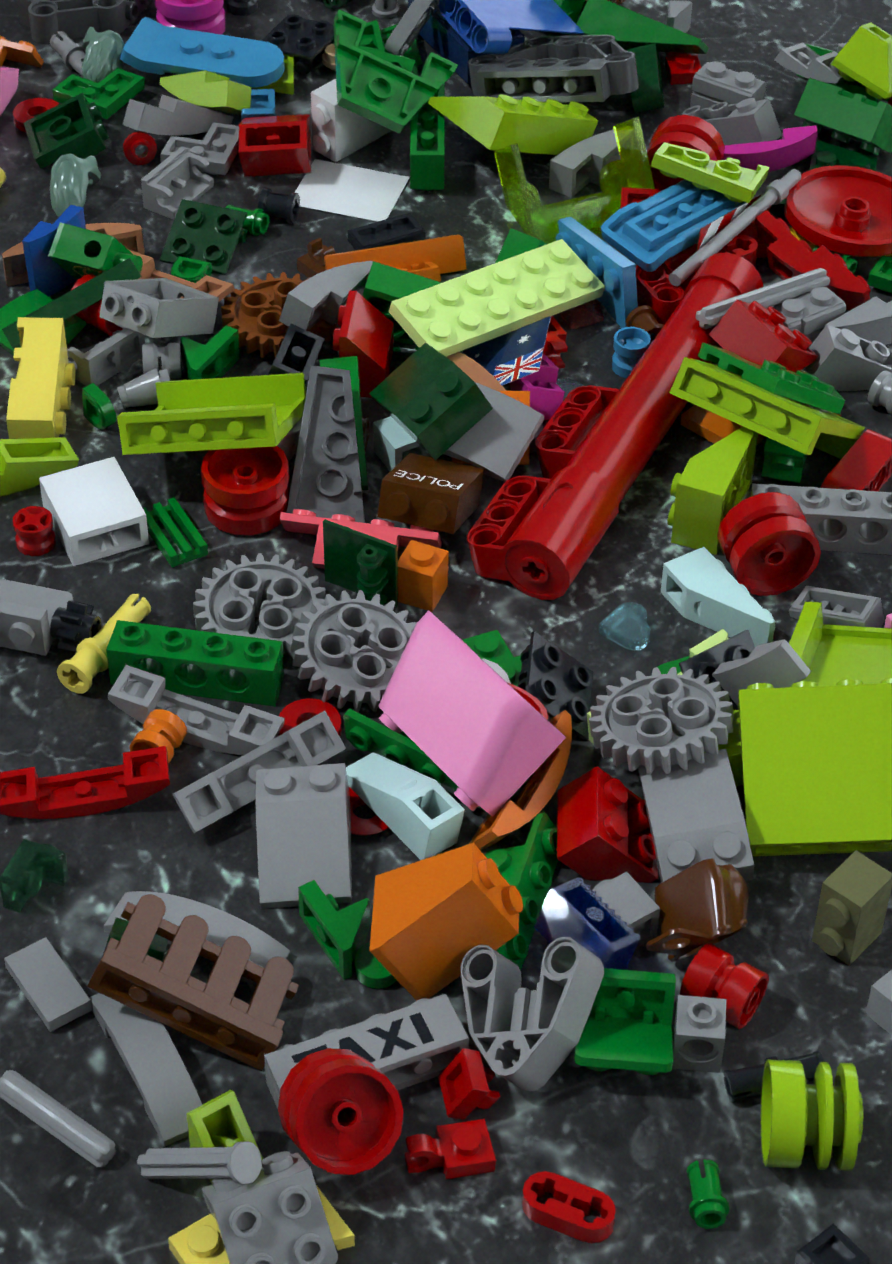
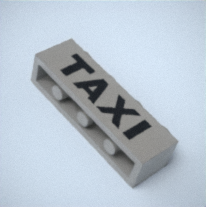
(402, 1044)

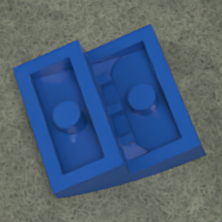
(41, 269)

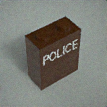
(430, 493)

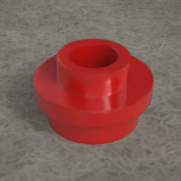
(136, 139)

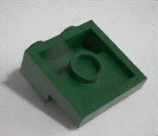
(67, 129)

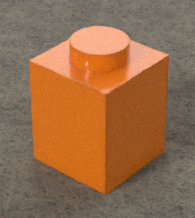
(422, 575)

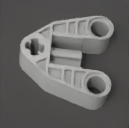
(524, 1030)

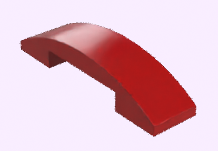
(86, 791)

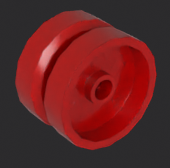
(685, 132)
(245, 488)
(769, 543)
(340, 1111)

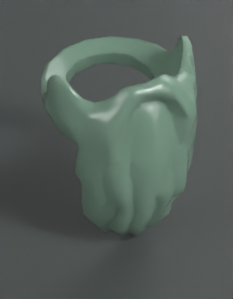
(101, 54)
(70, 181)

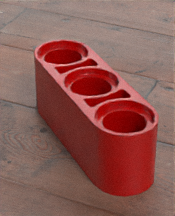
(865, 464)

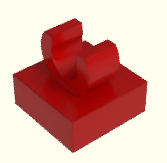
(466, 1085)

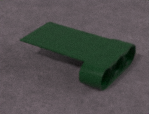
(650, 91)

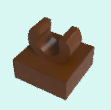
(313, 261)

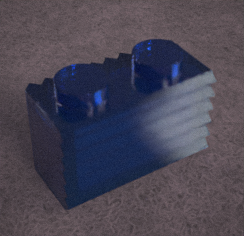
(581, 915)

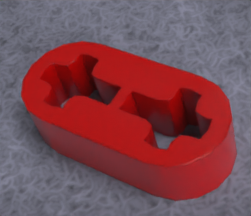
(568, 1207)

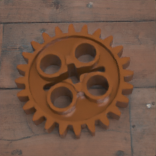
(257, 312)

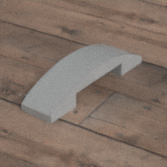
(207, 725)
(235, 783)
(220, 924)
(152, 1064)

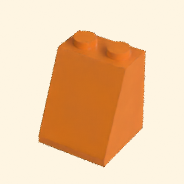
(437, 913)

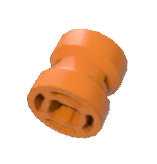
(159, 730)

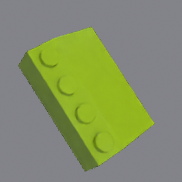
(531, 124)

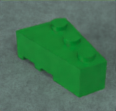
(847, 116)

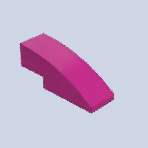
(544, 392)

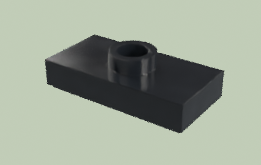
(386, 232)

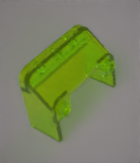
(542, 220)

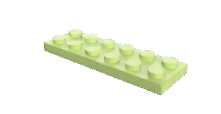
(497, 299)

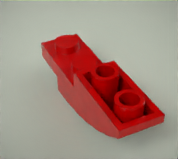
(794, 257)

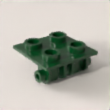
(205, 234)
(360, 562)

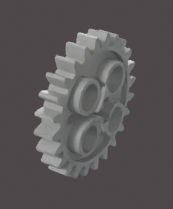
(235, 598)
(362, 641)
(661, 720)

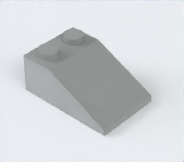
(696, 816)
(303, 833)

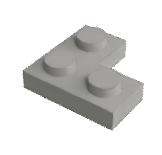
(217, 147)

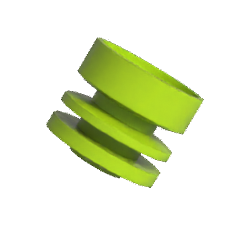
(810, 1115)

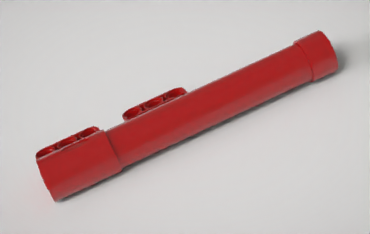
(595, 449)

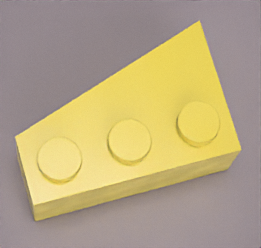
(41, 382)

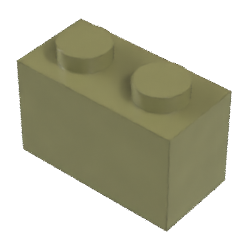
(852, 907)

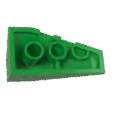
(634, 29)

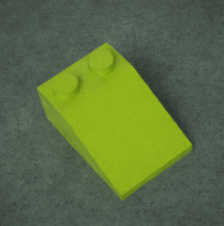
(710, 488)

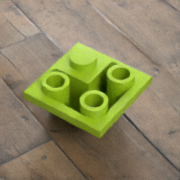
(868, 60)

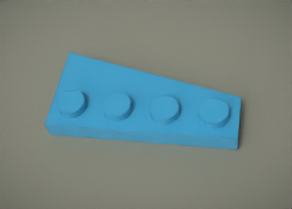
(607, 264)

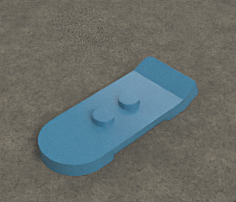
(183, 51)
(664, 223)

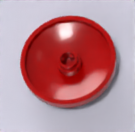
(843, 210)

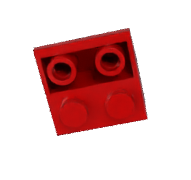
(275, 145)
(761, 335)
(369, 336)
(604, 829)

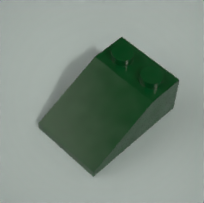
(432, 400)

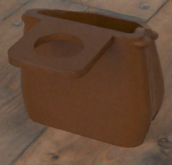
(699, 908)

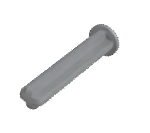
(237, 1163)

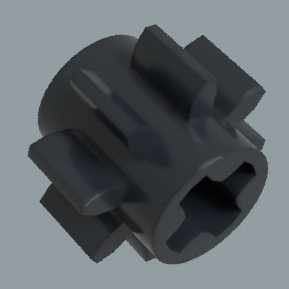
(74, 625)

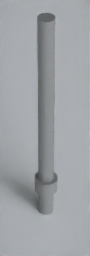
(773, 195)

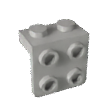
(27, 615)
(274, 1216)

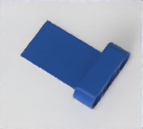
(487, 23)

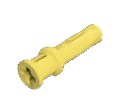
(91, 652)

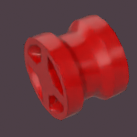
(34, 531)

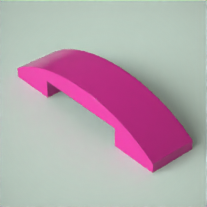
(777, 154)

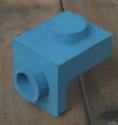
(261, 104)

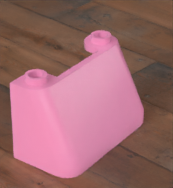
(465, 717)

